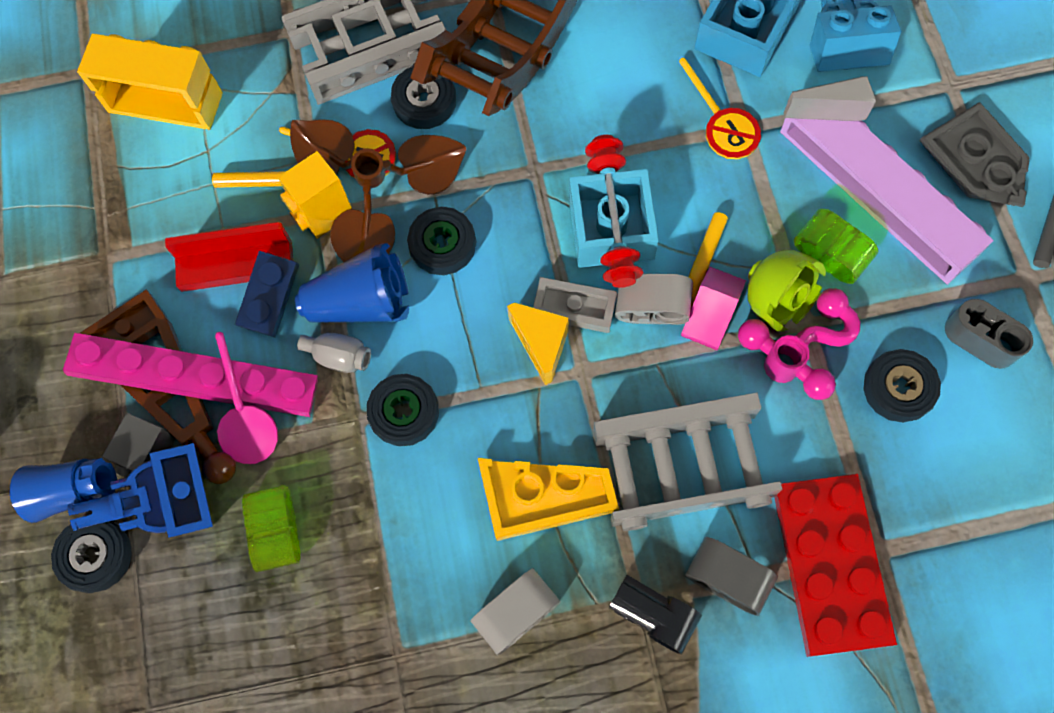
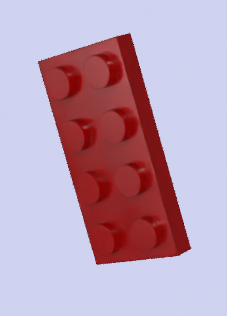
(833, 566)

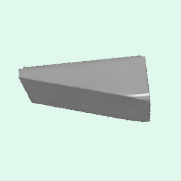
(833, 101)

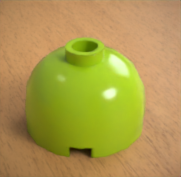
(784, 287)

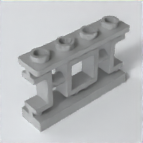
(367, 61)

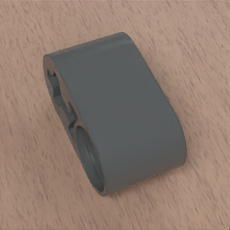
(1000, 326)
(731, 576)

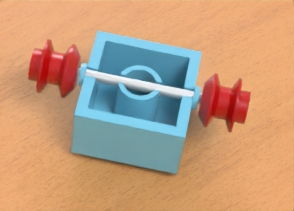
(612, 214)

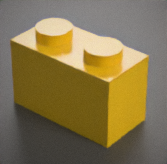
(313, 194)

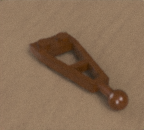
(136, 323)

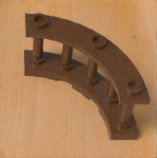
(441, 54)

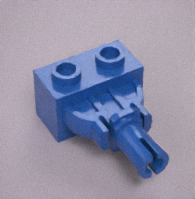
(162, 495)

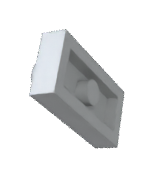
(582, 304)

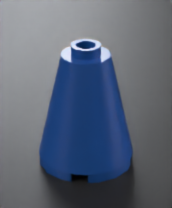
(357, 290)

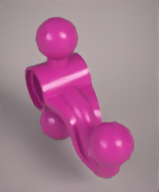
(817, 383)

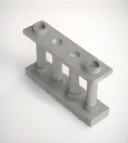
(697, 422)

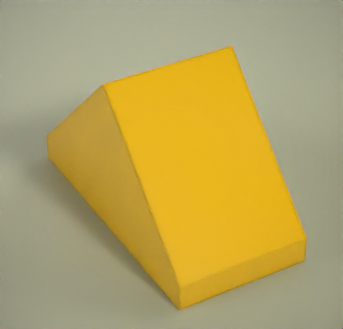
(541, 335)

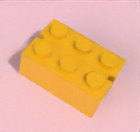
(151, 80)

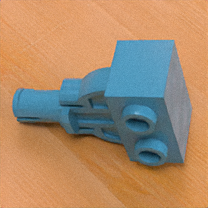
(854, 35)

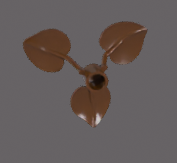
(427, 159)

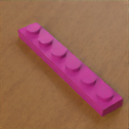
(189, 374)

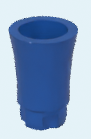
(48, 489)

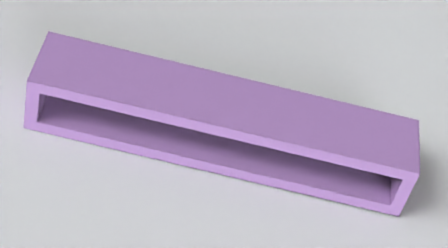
(891, 192)

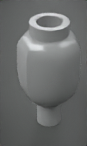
(337, 351)

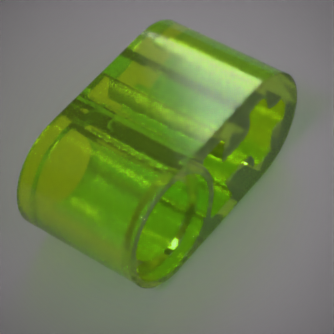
(837, 245)
(271, 528)

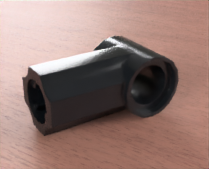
(665, 619)

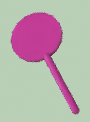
(246, 430)

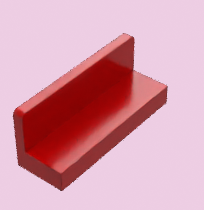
(225, 255)

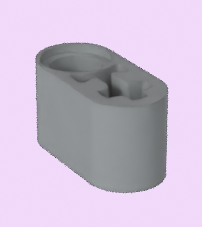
(655, 300)
(515, 611)

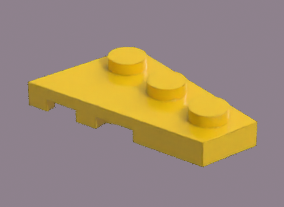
(542, 497)

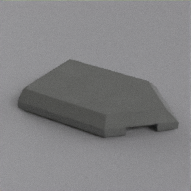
(980, 157)

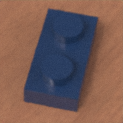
(267, 294)

